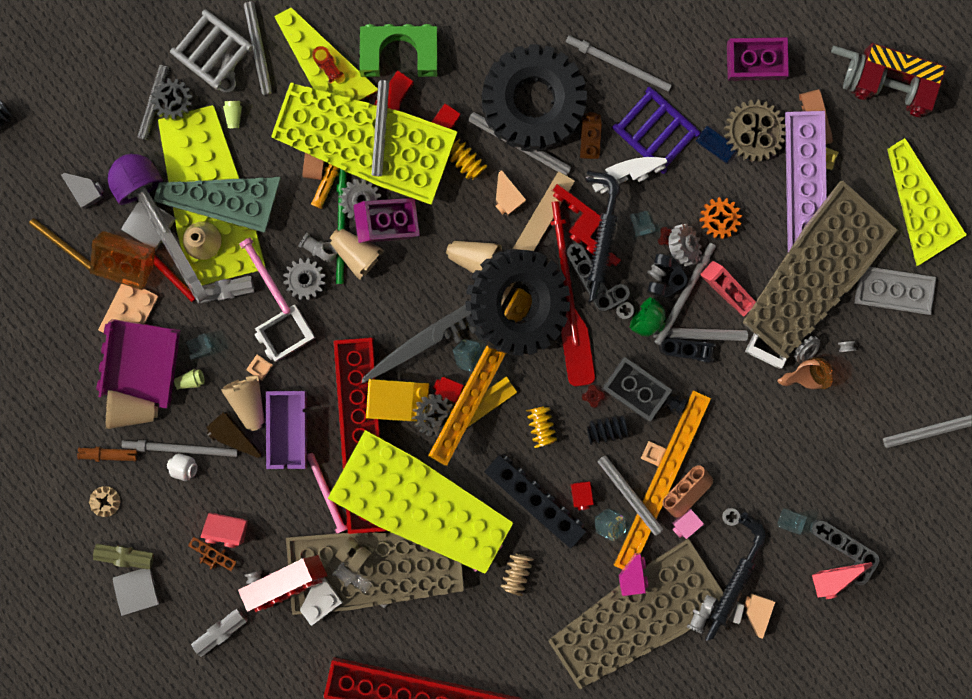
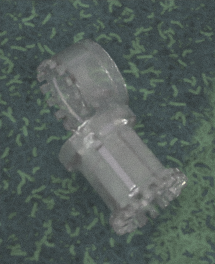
(348, 576)

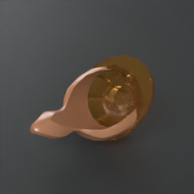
(812, 374)

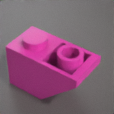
(632, 578)

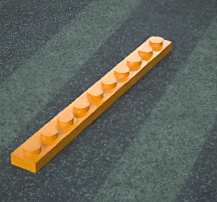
(476, 387)
(664, 475)

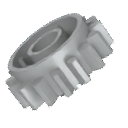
(353, 191)
(684, 245)
(294, 279)

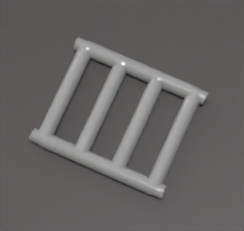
(203, 72)

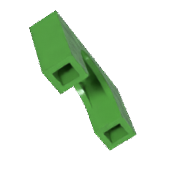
(375, 38)

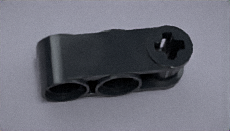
(700, 350)

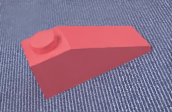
(728, 288)
(835, 580)

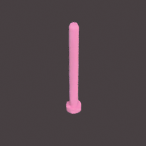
(247, 244)
(325, 491)

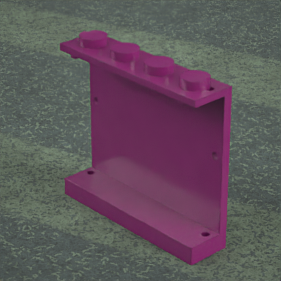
(139, 361)

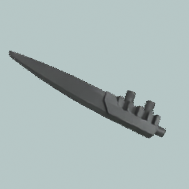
(431, 335)

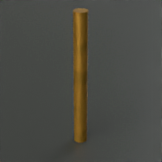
(60, 243)

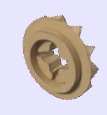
(113, 499)

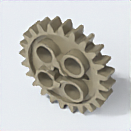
(738, 128)

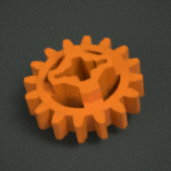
(720, 226)

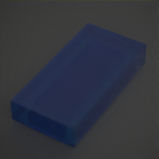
(715, 144)

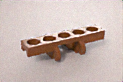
(208, 548)

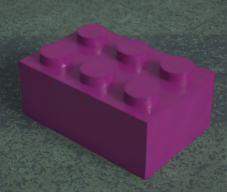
(757, 59)
(386, 220)

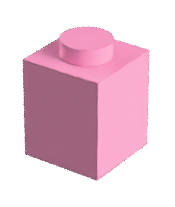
(687, 524)

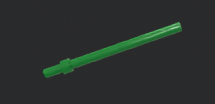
(341, 225)

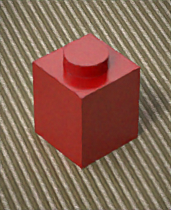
(448, 389)
(581, 495)

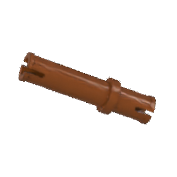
(107, 454)

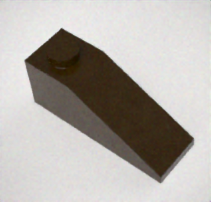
(228, 433)

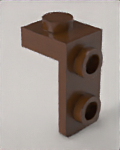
(590, 135)

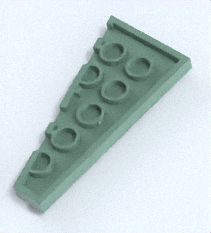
(229, 200)

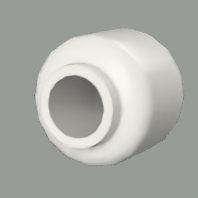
(182, 467)

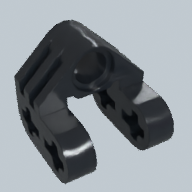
(669, 263)

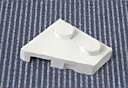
(320, 602)

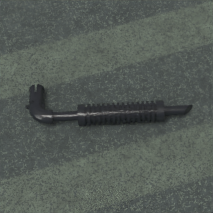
(605, 232)
(739, 578)

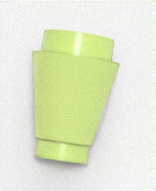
(232, 113)
(190, 379)

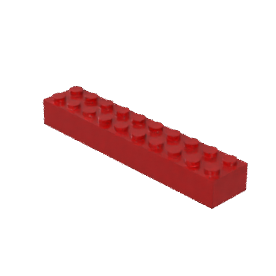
(352, 362)
(364, 681)

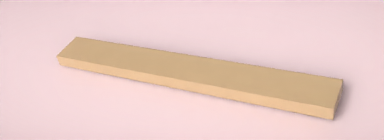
(540, 220)

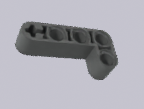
(603, 292)
(843, 545)

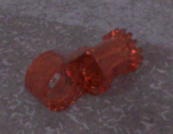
(327, 64)

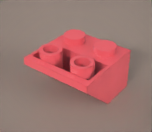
(224, 529)

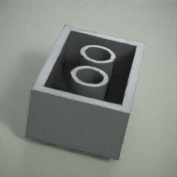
(636, 389)

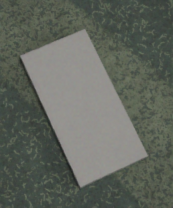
(896, 290)

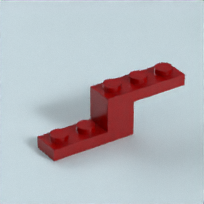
(585, 224)

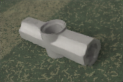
(228, 289)
(219, 632)

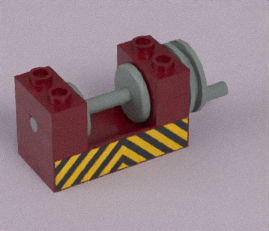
(869, 72)

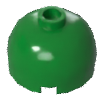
(649, 319)

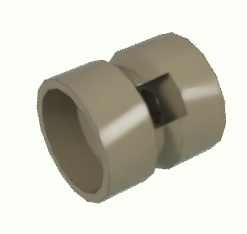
(358, 558)

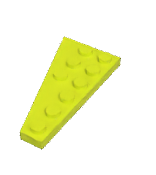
(303, 41)
(926, 213)

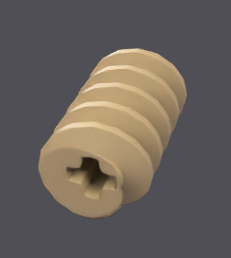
(516, 574)

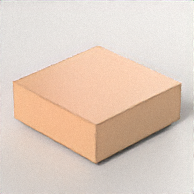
(259, 367)
(653, 453)

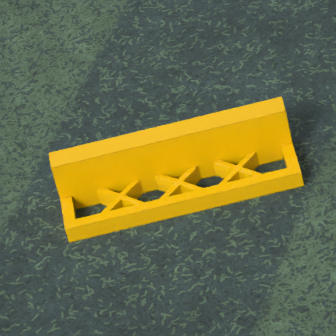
(494, 397)

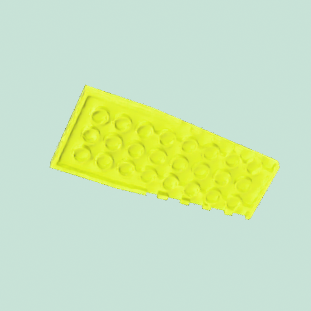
(343, 136)
(199, 152)
(418, 504)

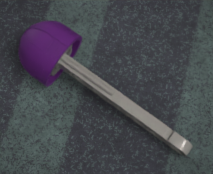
(133, 179)

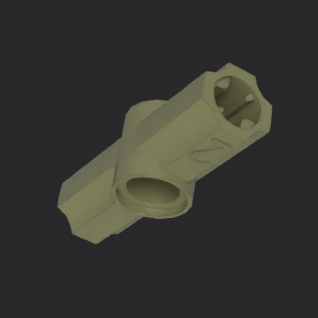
(123, 556)

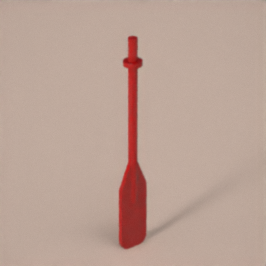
(575, 333)

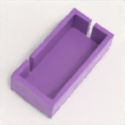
(286, 429)

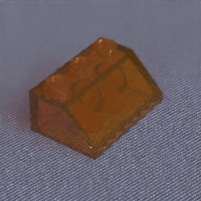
(121, 260)

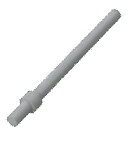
(584, 47)
(704, 261)
(142, 445)

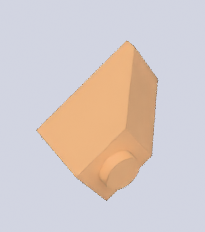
(507, 195)
(758, 612)

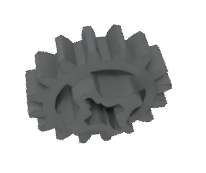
(164, 96)
(432, 407)

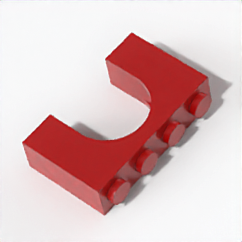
(398, 89)

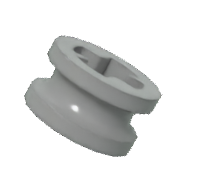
(656, 273)
(628, 305)
(847, 346)
(727, 512)
(253, 577)

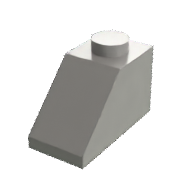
(84, 190)

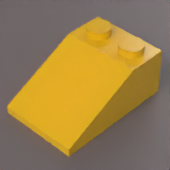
(394, 399)

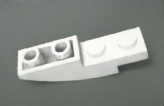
(637, 168)

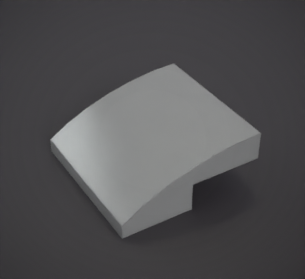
(142, 229)
(135, 591)

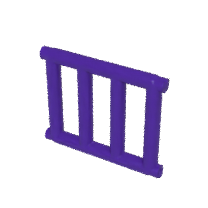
(664, 106)

